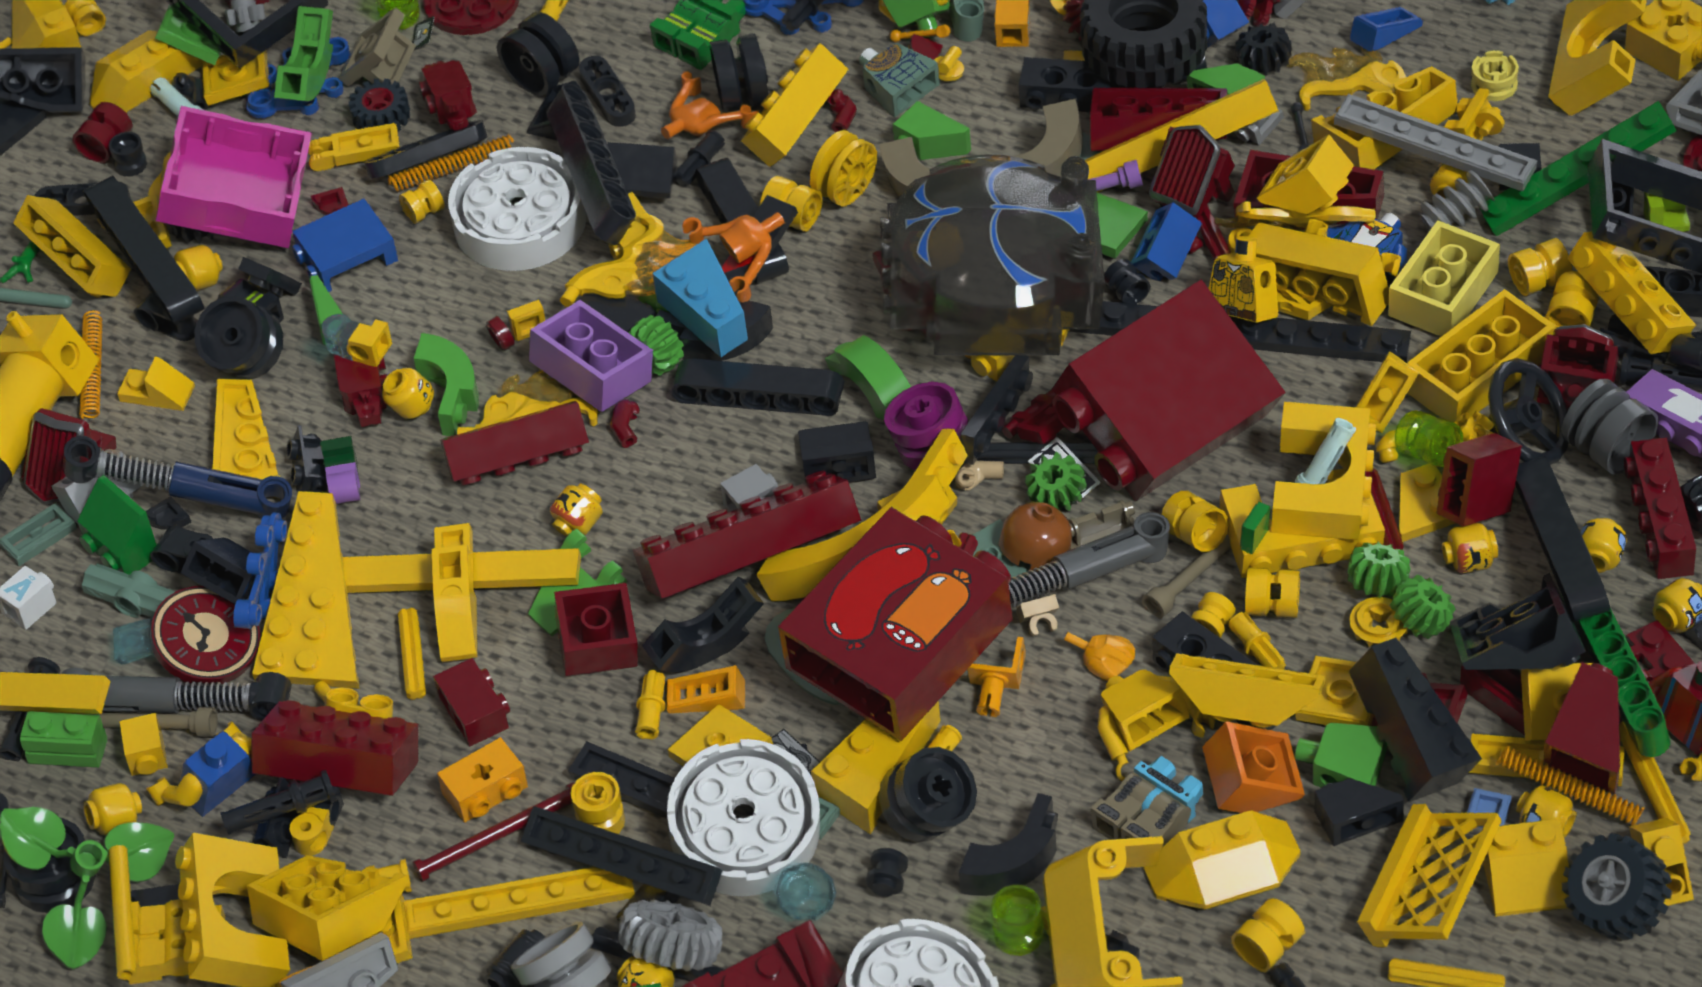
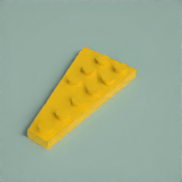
(309, 611)

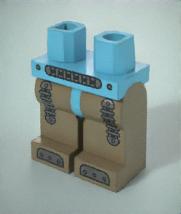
(1148, 803)

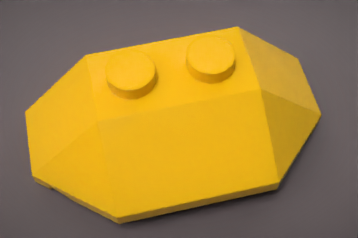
(130, 70)
(1244, 690)
(1224, 860)

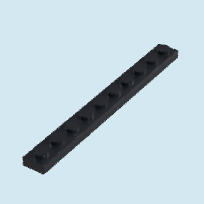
(1284, 334)

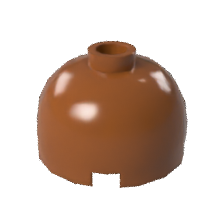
(1035, 534)

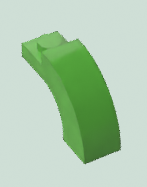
(310, 57)
(451, 368)
(871, 370)

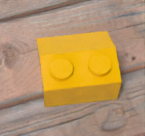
(1308, 178)
(1527, 868)

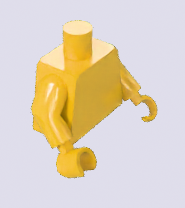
(1142, 709)

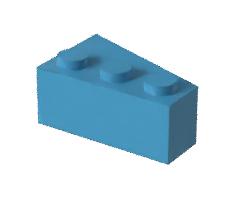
(702, 298)

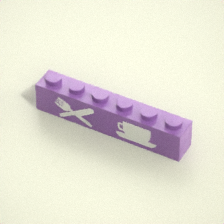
(1677, 409)

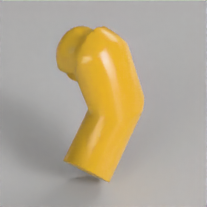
(1387, 447)

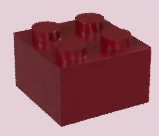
(596, 629)

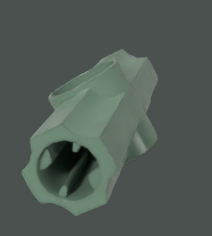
(129, 593)

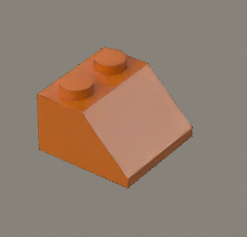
(1252, 768)

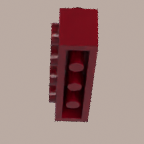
(515, 441)
(1661, 508)

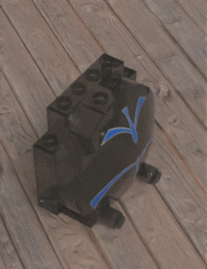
(994, 256)

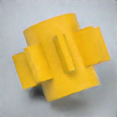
(1474, 426)

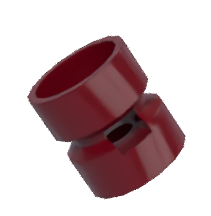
(100, 127)

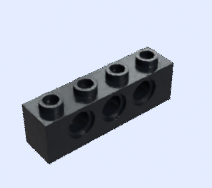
(1059, 80)
(1191, 638)

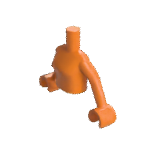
(699, 114)
(742, 239)

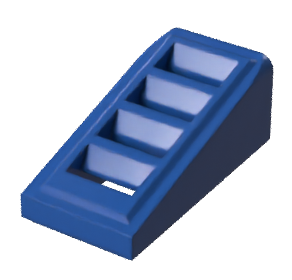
(1383, 27)

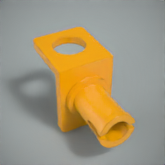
(997, 678)

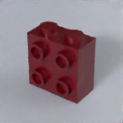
(1478, 479)

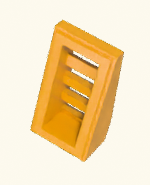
(719, 678)

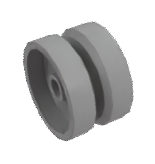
(562, 960)

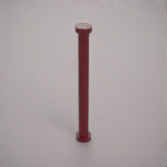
(488, 836)

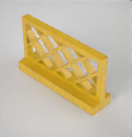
(1406, 870)

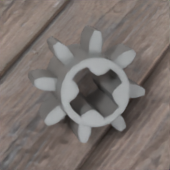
(244, 14)

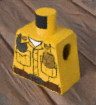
(1245, 283)

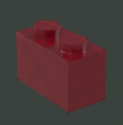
(471, 701)

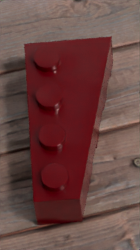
(1128, 112)
(1363, 189)

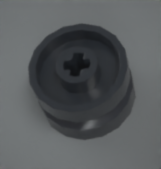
(538, 54)
(744, 72)
(238, 337)
(927, 794)
(55, 882)

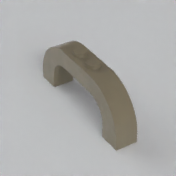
(1060, 142)

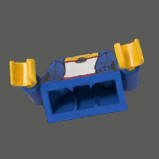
(1380, 234)

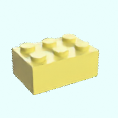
(1443, 279)

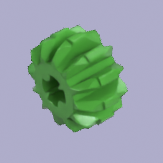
(662, 340)
(1056, 481)
(1378, 569)
(1422, 606)

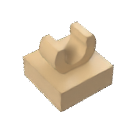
(1039, 610)

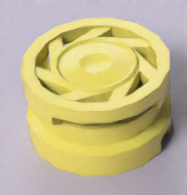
(1496, 74)

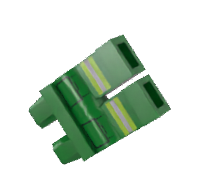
(694, 26)

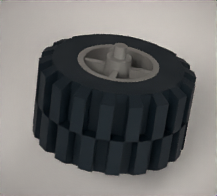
(1616, 886)

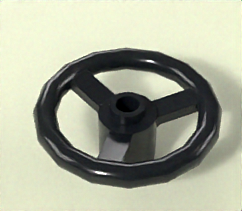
(1525, 414)

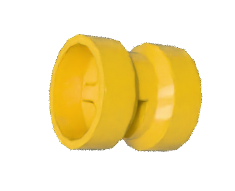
(86, 16)
(421, 201)
(1214, 612)

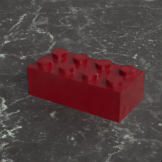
(352, 747)

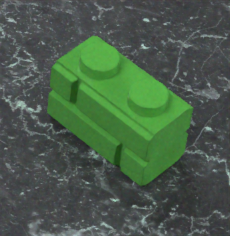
(63, 739)

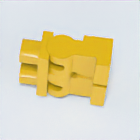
(159, 941)

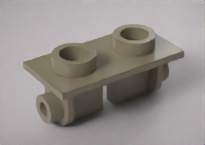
(1093, 526)

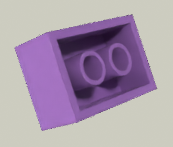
(590, 355)

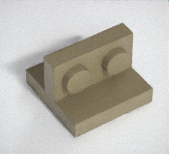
(379, 52)

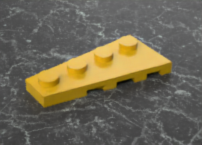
(239, 432)

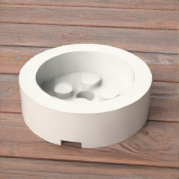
(521, 235)
(753, 847)
(916, 955)

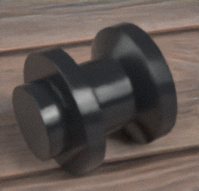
(886, 877)

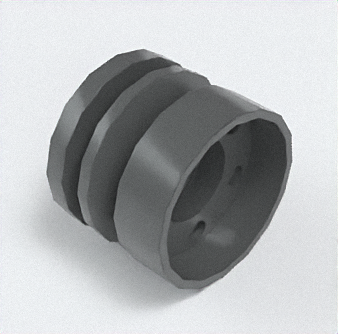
(1605, 423)

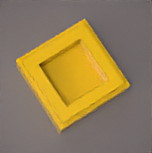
(525, 318)

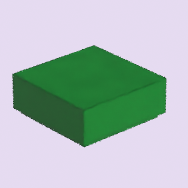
(1255, 527)

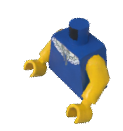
(210, 773)

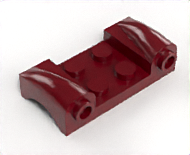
(795, 960)

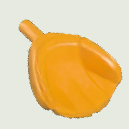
(1105, 654)

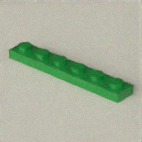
(1572, 170)

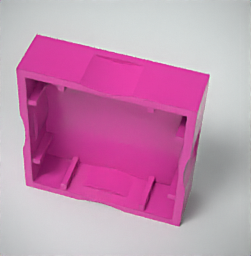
(233, 177)

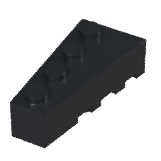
(1413, 721)

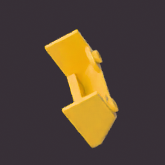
(1077, 916)

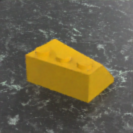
(324, 904)

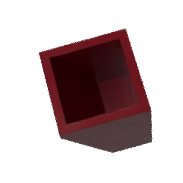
(1587, 729)

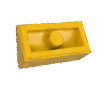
(1387, 390)

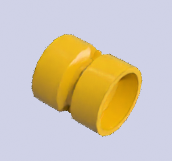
(805, 199)
(1537, 267)
(1572, 301)
(1196, 521)
(1259, 592)
(598, 801)
(1268, 935)

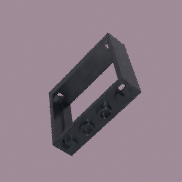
(251, 43)
(1651, 176)

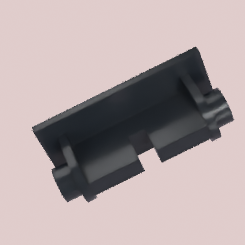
(307, 461)
(276, 830)

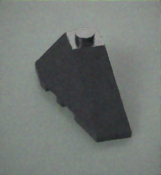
(44, 78)

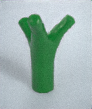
(22, 263)

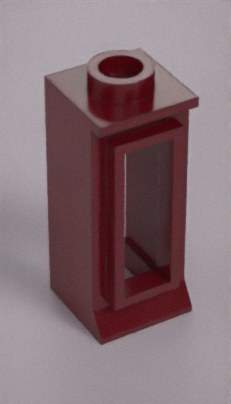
(1495, 696)

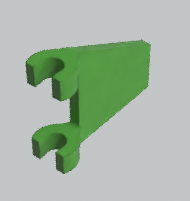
(543, 607)

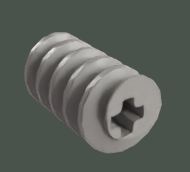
(1457, 202)

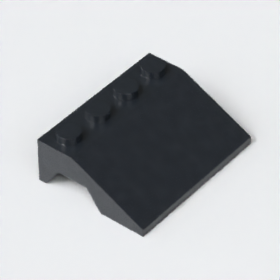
(1521, 636)

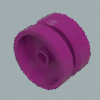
(919, 416)

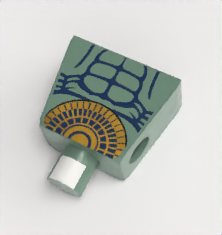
(898, 76)

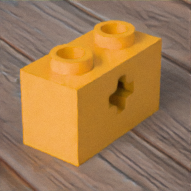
(482, 780)

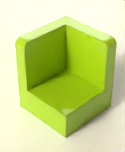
(1665, 212)

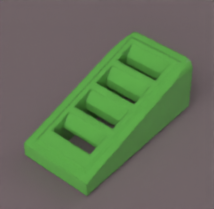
(323, 301)

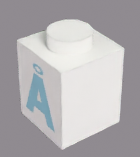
(26, 597)

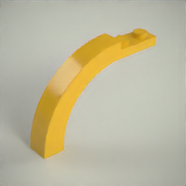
(799, 570)

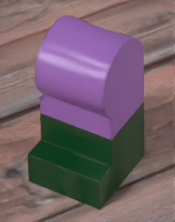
(341, 469)

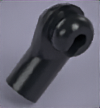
(190, 87)

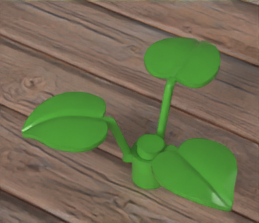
(36, 833)

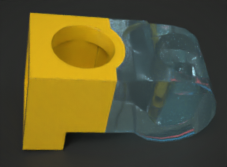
(356, 340)

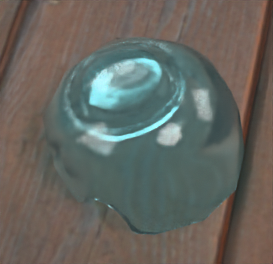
(804, 891)

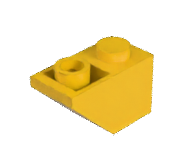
(1665, 840)

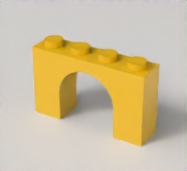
(1580, 69)
(1331, 507)
(1291, 550)
(213, 946)

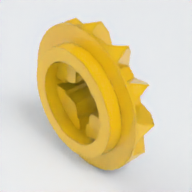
(1375, 609)

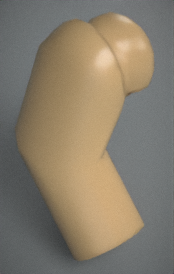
(971, 475)

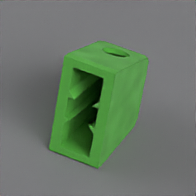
(1344, 754)

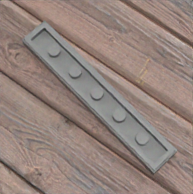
(1435, 142)

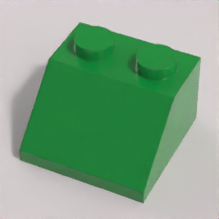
(116, 528)

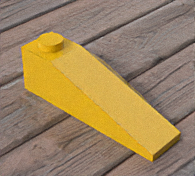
(42, 25)

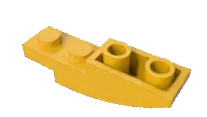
(454, 592)

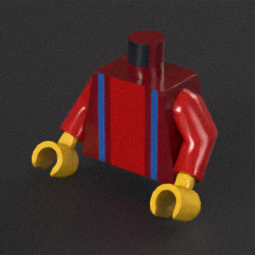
(1680, 700)

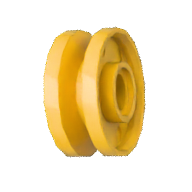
(843, 167)

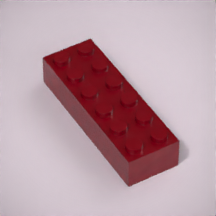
(746, 534)

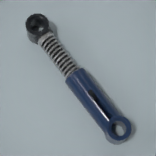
(181, 480)

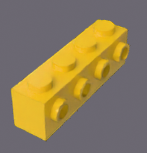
(794, 104)
(72, 246)
(1631, 292)

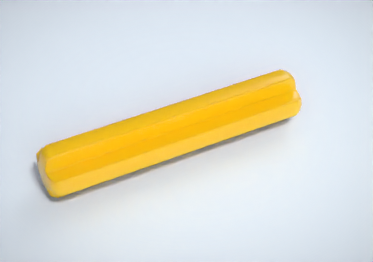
(411, 653)
(1440, 976)

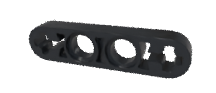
(424, 149)

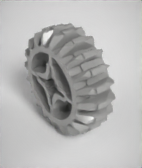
(670, 935)

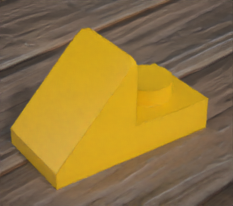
(158, 387)

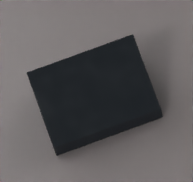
(645, 168)

